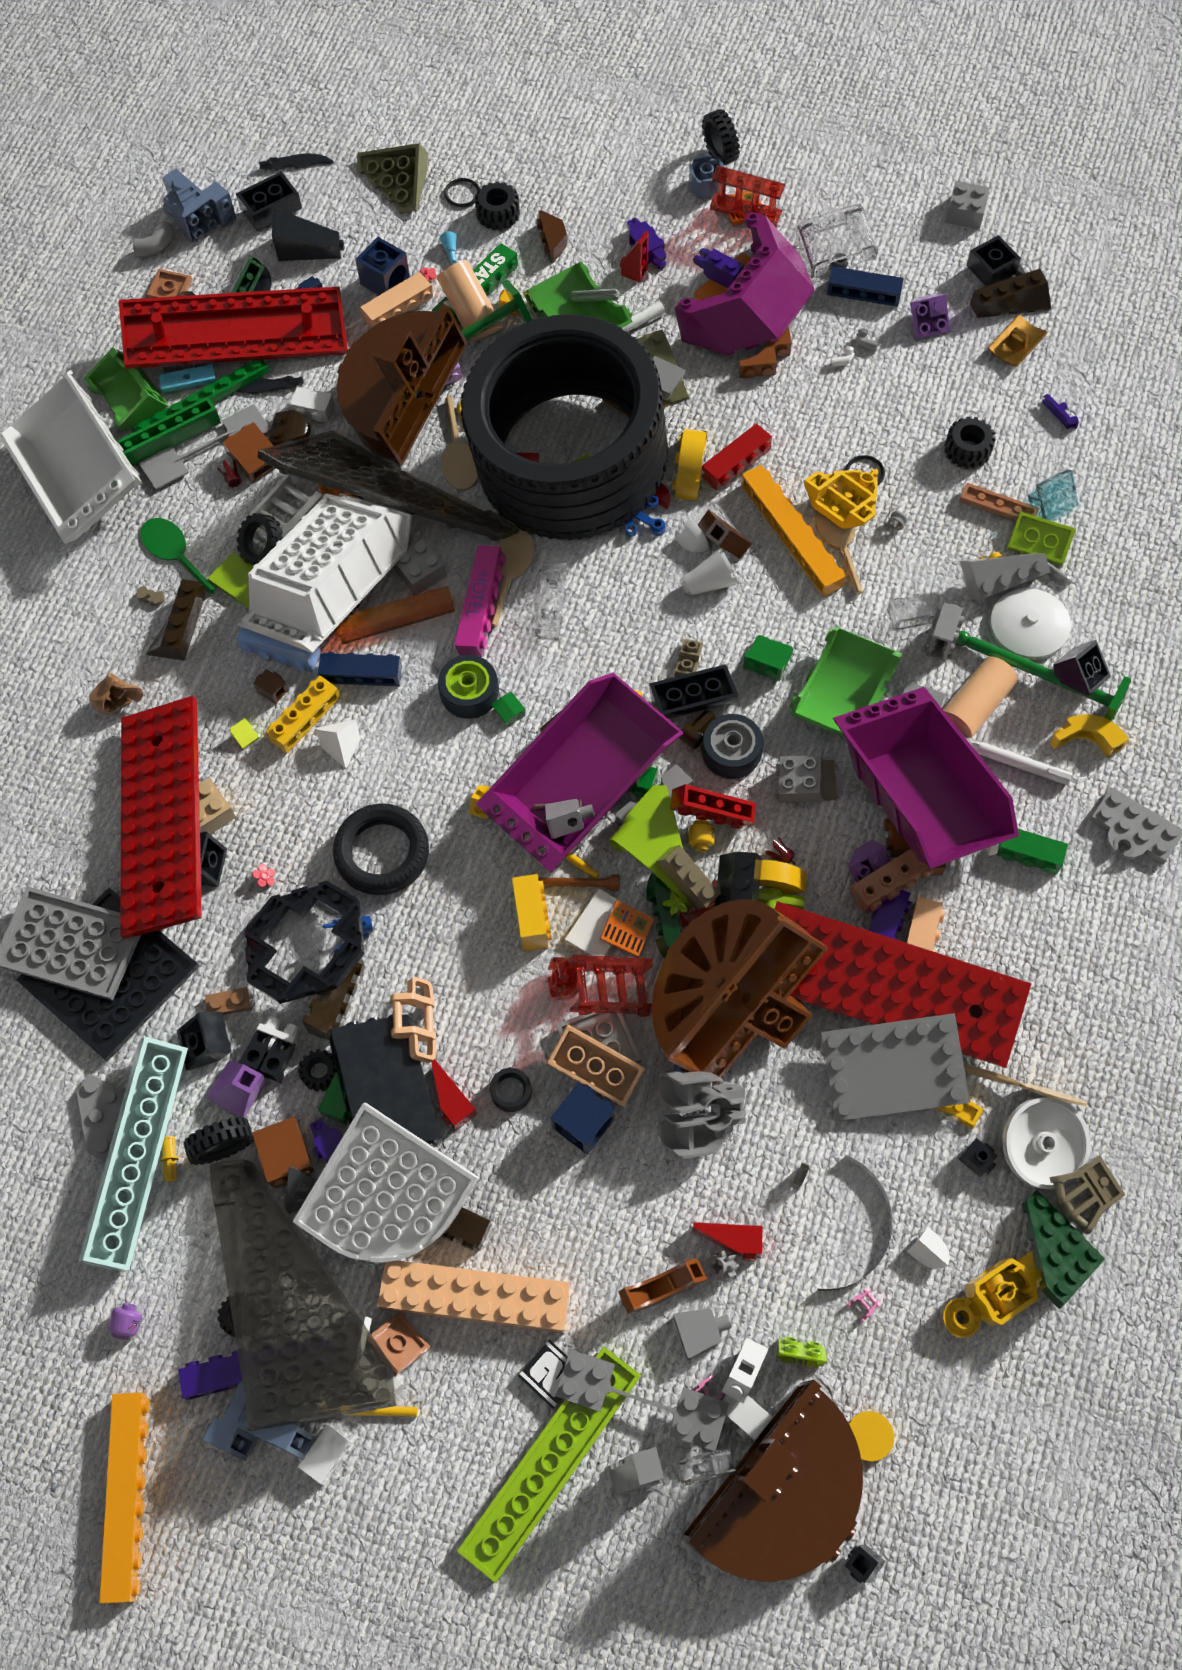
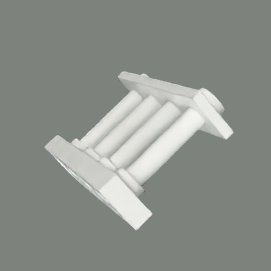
(274, 498)

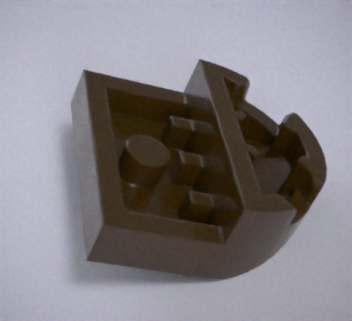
(288, 427)

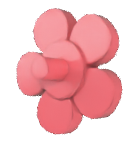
(428, 274)
(263, 875)

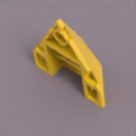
(844, 496)

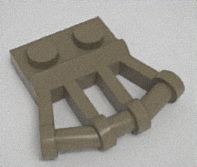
(1100, 1186)

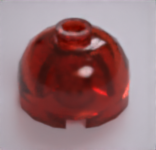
(562, 982)

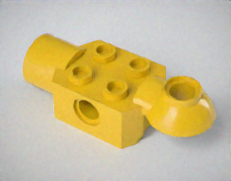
(994, 1296)

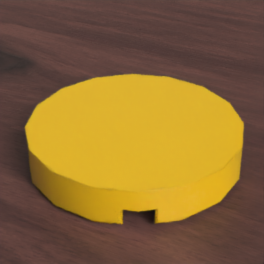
(872, 1435)

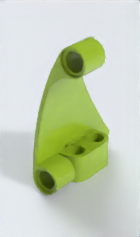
(650, 832)

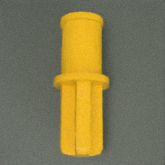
(169, 1159)

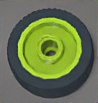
(468, 686)

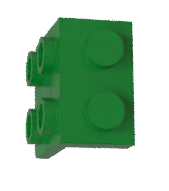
(768, 657)

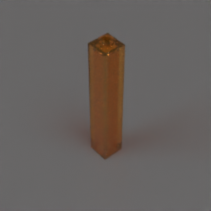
(395, 615)

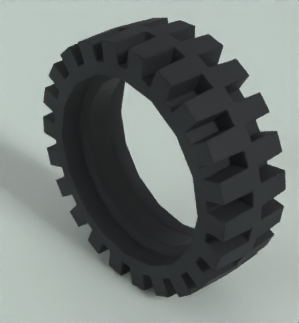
(720, 136)
(218, 1140)

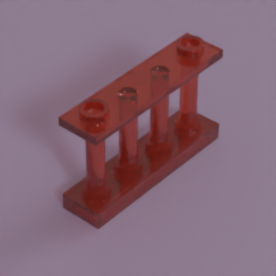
(742, 181)
(619, 967)

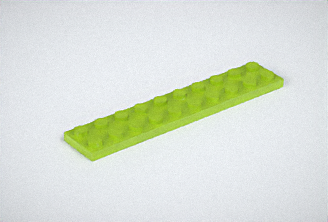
(542, 1476)

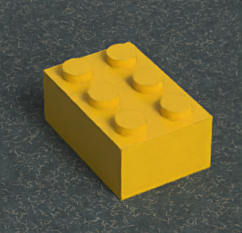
(532, 912)

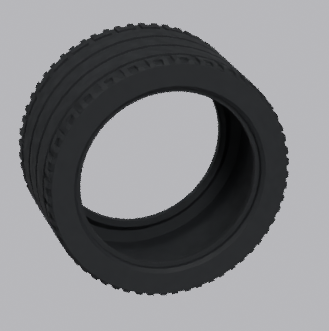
(555, 360)

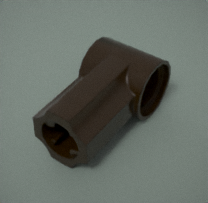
(694, 732)

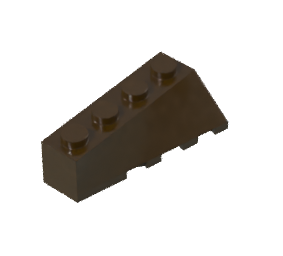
(1016, 294)
(178, 630)
(332, 1005)
(469, 1229)

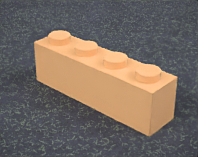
(397, 300)
(924, 923)

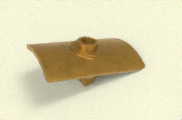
(1016, 341)

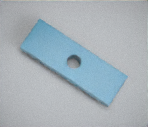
(187, 378)

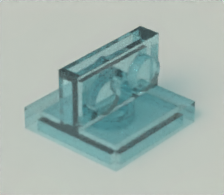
(1055, 495)

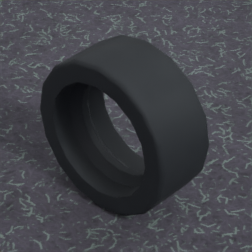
(507, 1073)

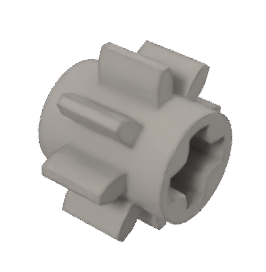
(724, 1265)

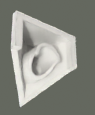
(339, 740)

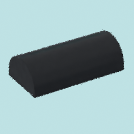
(693, 692)

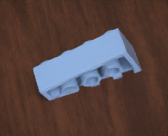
(281, 652)

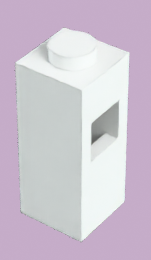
(745, 1370)

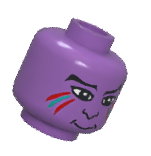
(124, 1321)

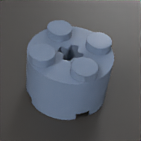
(701, 176)

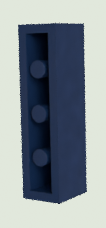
(865, 286)
(360, 669)

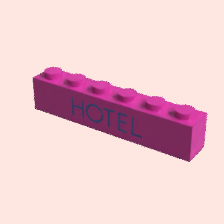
(480, 600)

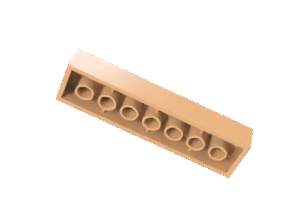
(474, 1296)

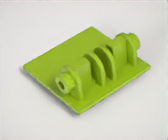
(810, 1351)

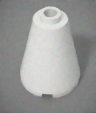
(710, 575)

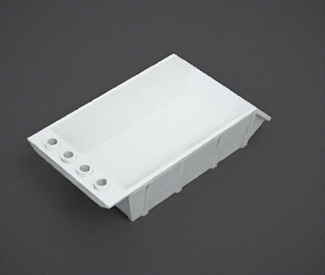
(70, 458)
(324, 569)

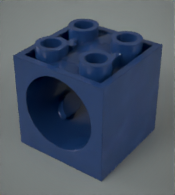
(382, 266)
(583, 1118)

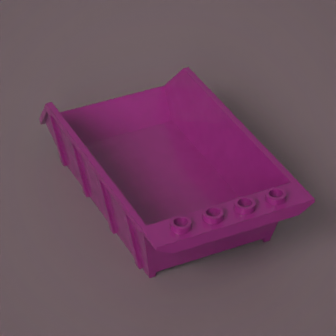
(586, 753)
(928, 778)

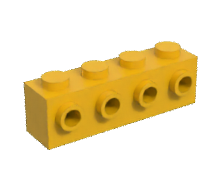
(303, 714)

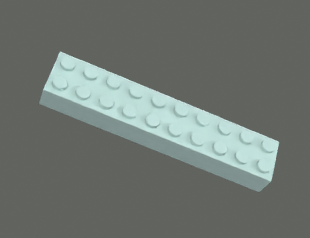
(133, 1155)

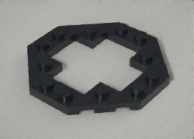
(306, 981)

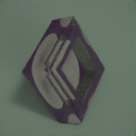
(800, 1177)

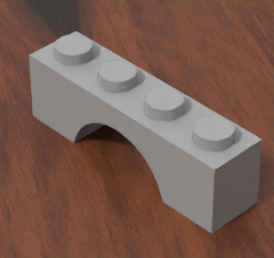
(672, 778)

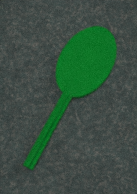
(168, 543)

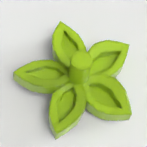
(676, 904)

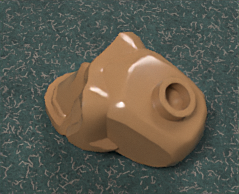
(113, 694)

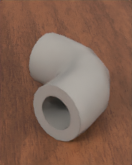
(156, 242)

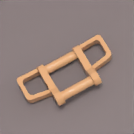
(415, 1033)

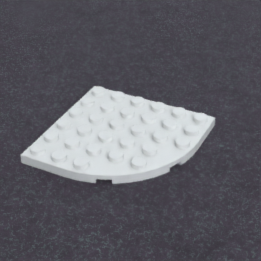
(384, 1192)

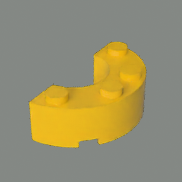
(689, 460)

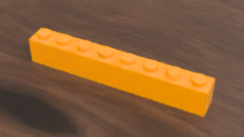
(793, 530)
(123, 1498)

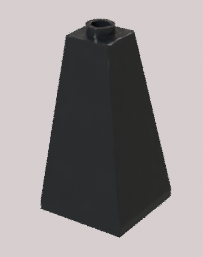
(302, 239)
(212, 859)

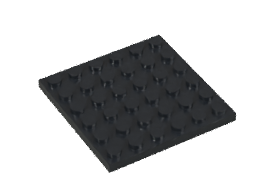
(149, 981)

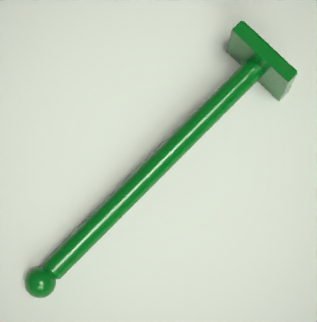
(515, 304)
(1112, 702)

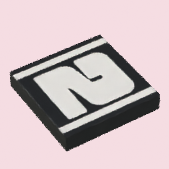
(545, 1372)

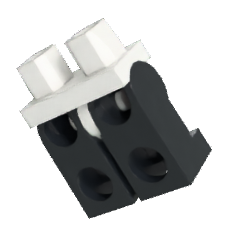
(271, 1049)

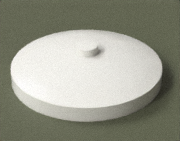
(1030, 624)
(1045, 1141)

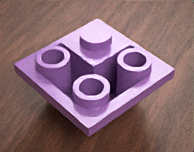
(930, 316)
(867, 859)
(236, 1088)

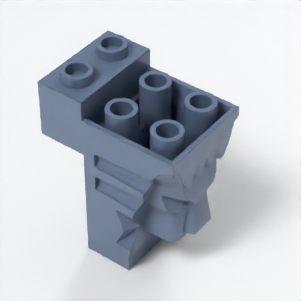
(196, 209)
(233, 1437)

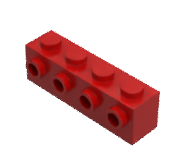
(736, 457)
(712, 806)

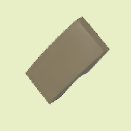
(688, 657)

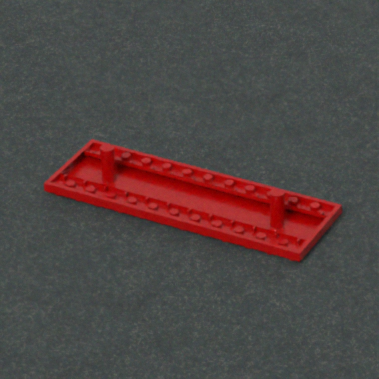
(232, 327)
(160, 818)
(897, 981)

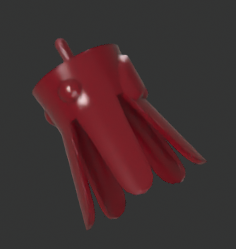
(231, 477)
(787, 853)

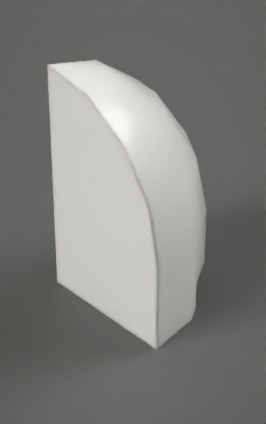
(692, 538)
(930, 1250)

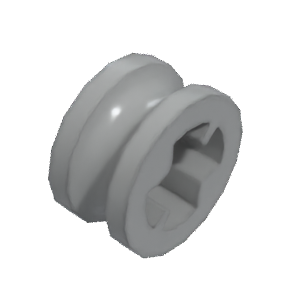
(897, 520)

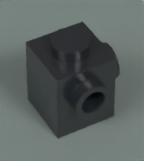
(979, 1157)
(864, 1563)

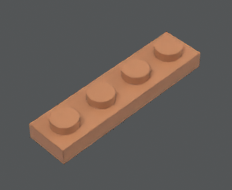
(995, 502)

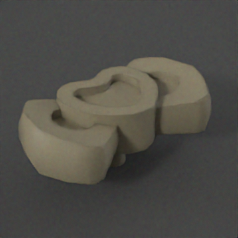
(150, 596)

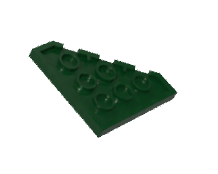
(1060, 1250)

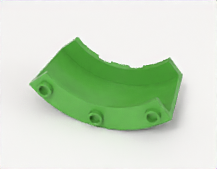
(554, 297)
(845, 679)

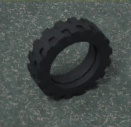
(247, 532)

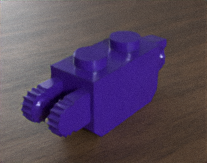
(656, 245)
(718, 266)
(325, 1139)

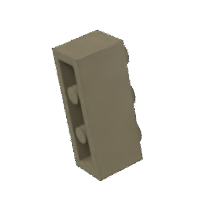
(688, 877)

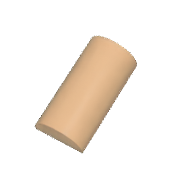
(467, 297)
(981, 695)
(596, 1065)

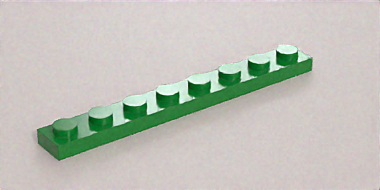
(216, 390)

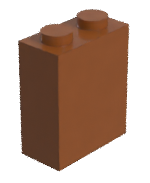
(244, 449)
(280, 1148)

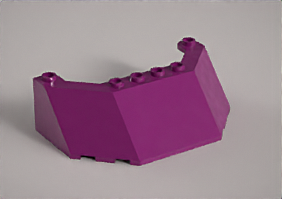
(758, 301)

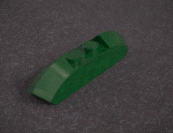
(247, 276)
(668, 925)

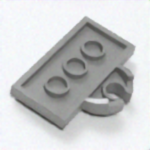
(1135, 828)

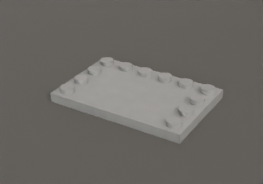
(67, 943)
(895, 1067)

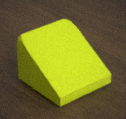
(243, 733)

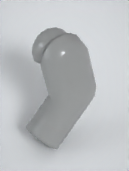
(864, 342)

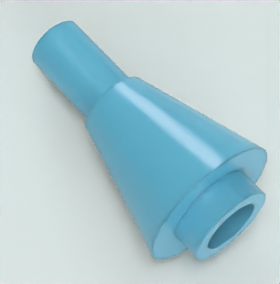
(448, 241)

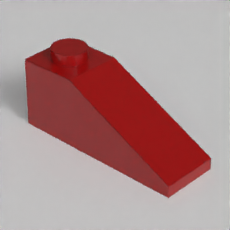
(635, 262)
(453, 1103)
(738, 1239)

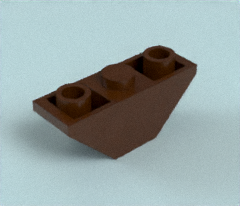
(552, 234)
(724, 534)

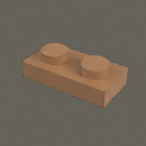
(229, 1001)

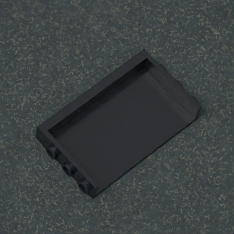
(383, 1074)

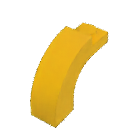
(1094, 728)
(783, 877)

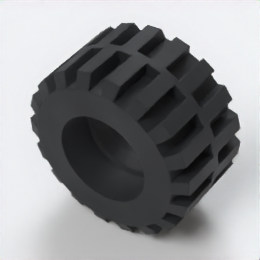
(497, 205)
(974, 431)

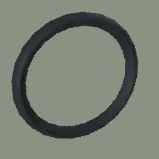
(455, 181)
(870, 458)

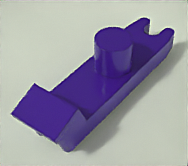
(1059, 412)

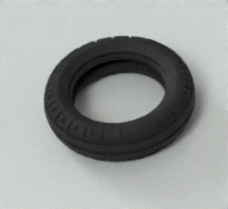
(376, 815)

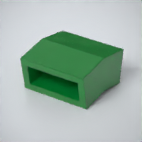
(509, 708)

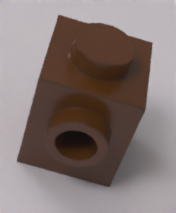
(270, 686)

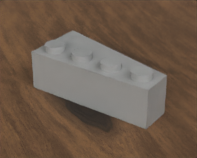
(997, 574)
(637, 1472)

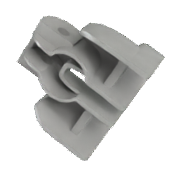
(693, 1091)

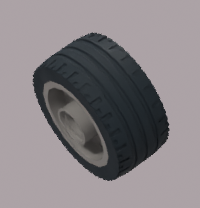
(732, 746)

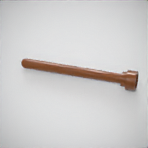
(611, 882)

